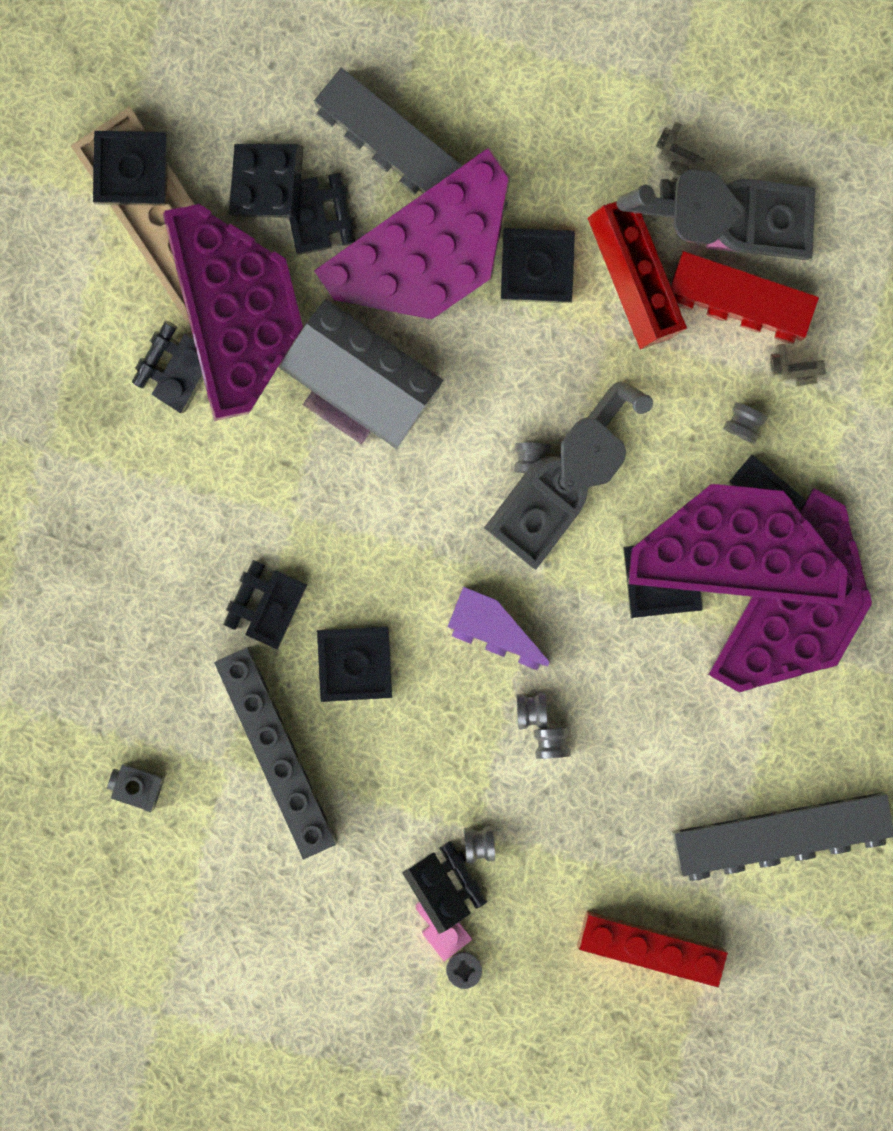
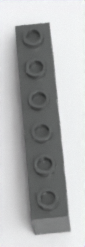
(276, 752)

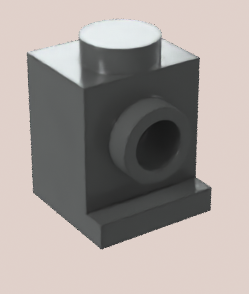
(149, 783)

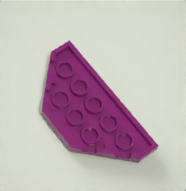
(428, 249)
(236, 306)
(741, 546)
(794, 638)

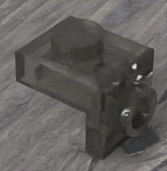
(679, 158)
(803, 373)

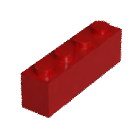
(637, 275)
(743, 297)
(652, 949)

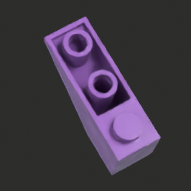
(488, 621)

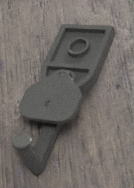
(743, 214)
(557, 486)

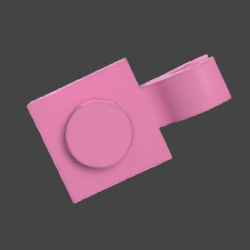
(447, 942)

